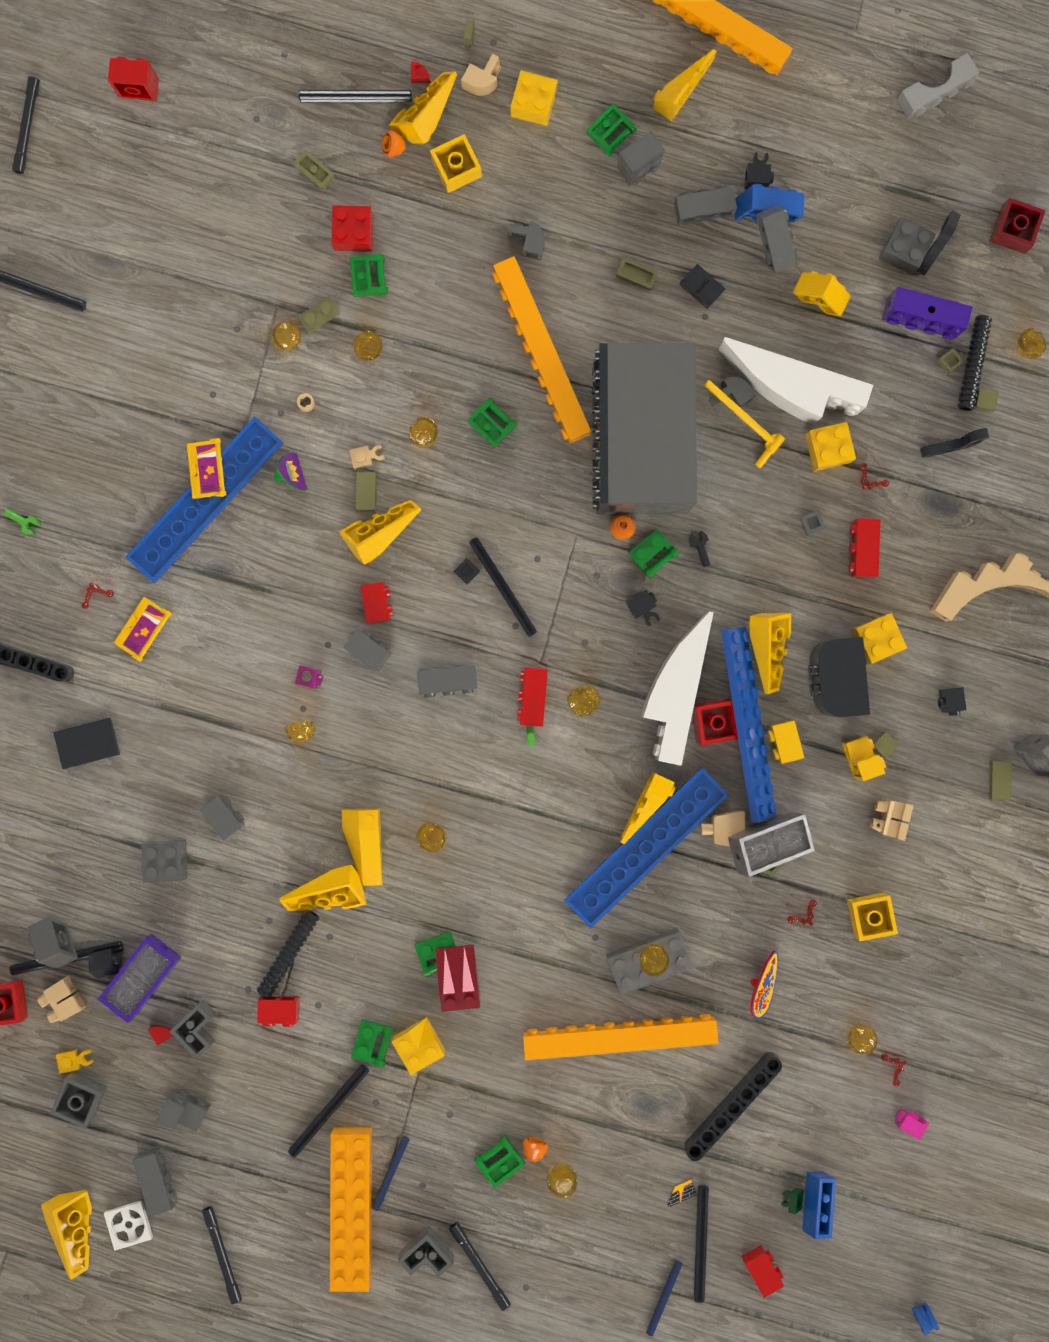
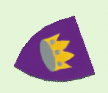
(290, 471)

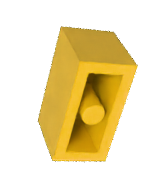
(785, 742)

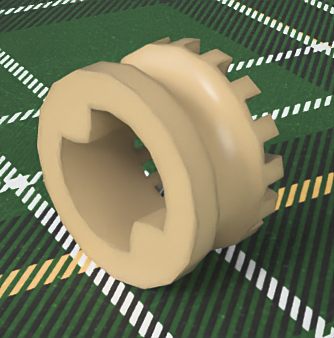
(303, 397)

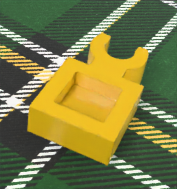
(71, 1061)

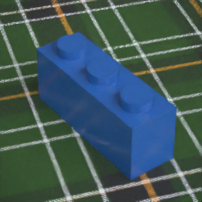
(819, 1205)

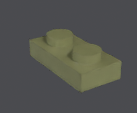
(314, 170)
(318, 315)

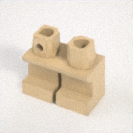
(890, 810)
(62, 1009)

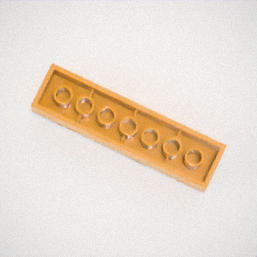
(351, 1209)

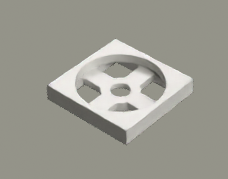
(125, 1211)

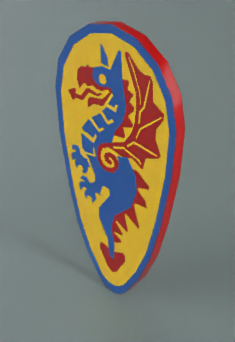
(764, 987)

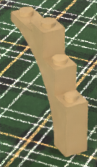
(962, 588)

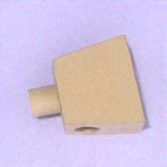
(724, 825)

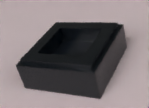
(466, 571)

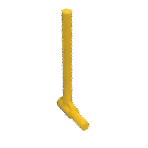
(772, 441)

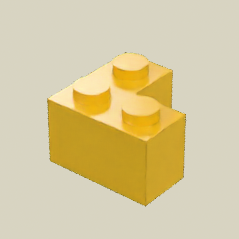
(823, 291)
(862, 760)

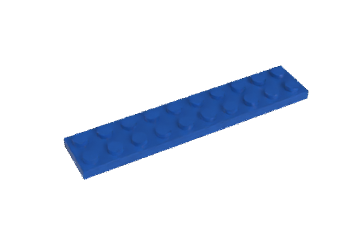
(190, 516)
(749, 724)
(646, 847)

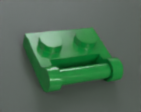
(606, 125)
(362, 275)
(487, 426)
(648, 549)
(426, 950)
(366, 1041)
(503, 1166)

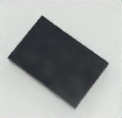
(86, 743)

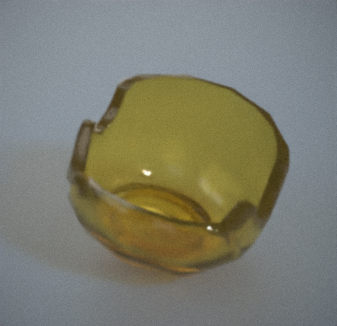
(285, 336)
(1031, 344)
(368, 345)
(424, 432)
(300, 731)
(432, 837)
(654, 960)
(862, 1039)

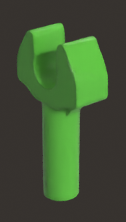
(24, 522)
(530, 736)

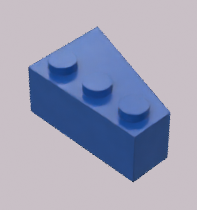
(760, 198)

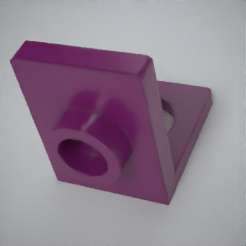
(316, 677)

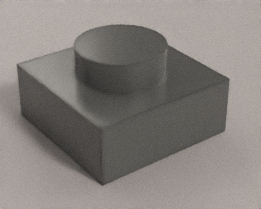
(812, 523)

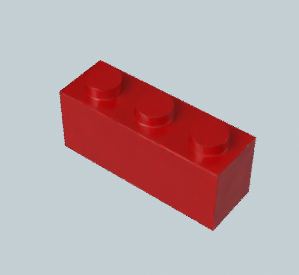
(865, 548)
(532, 696)

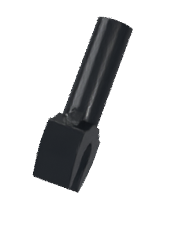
(700, 547)

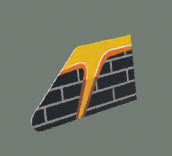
(682, 1192)

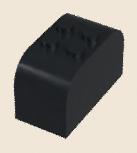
(839, 677)

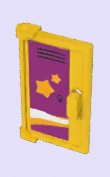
(206, 462)
(144, 629)

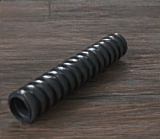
(975, 361)
(287, 956)

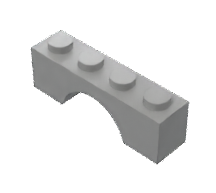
(919, 97)

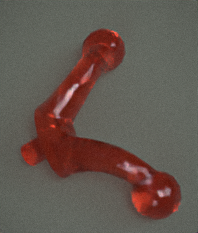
(866, 484)
(85, 605)
(791, 919)
(884, 1057)

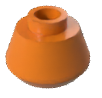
(393, 144)
(621, 532)
(534, 1148)

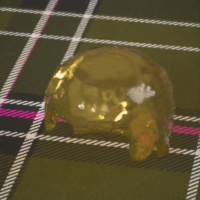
(584, 700)
(562, 1180)

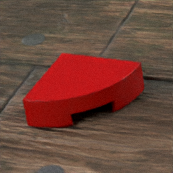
(419, 73)
(160, 1033)

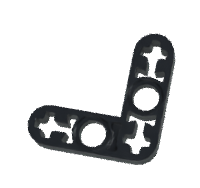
(945, 234)
(968, 440)

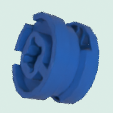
(925, 1318)

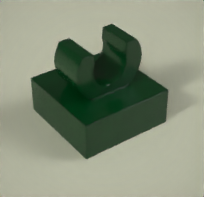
(795, 1200)

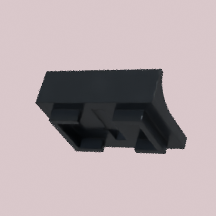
(695, 279)

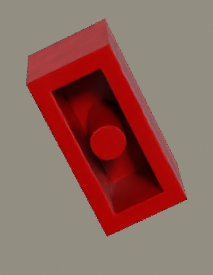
(375, 603)
(278, 1010)
(763, 1271)

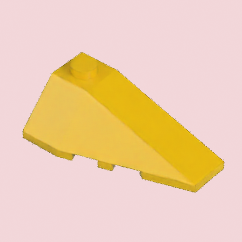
(677, 91)
(423, 116)
(373, 536)
(768, 639)
(652, 797)
(363, 837)
(334, 888)
(69, 1226)

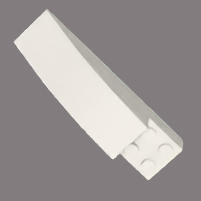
(795, 385)
(675, 690)

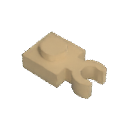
(362, 457)

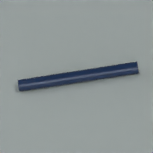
(390, 1173)
(664, 1298)

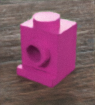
(911, 1123)

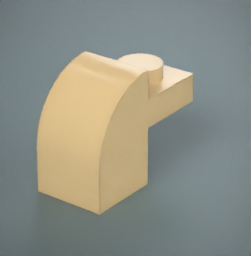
(481, 81)

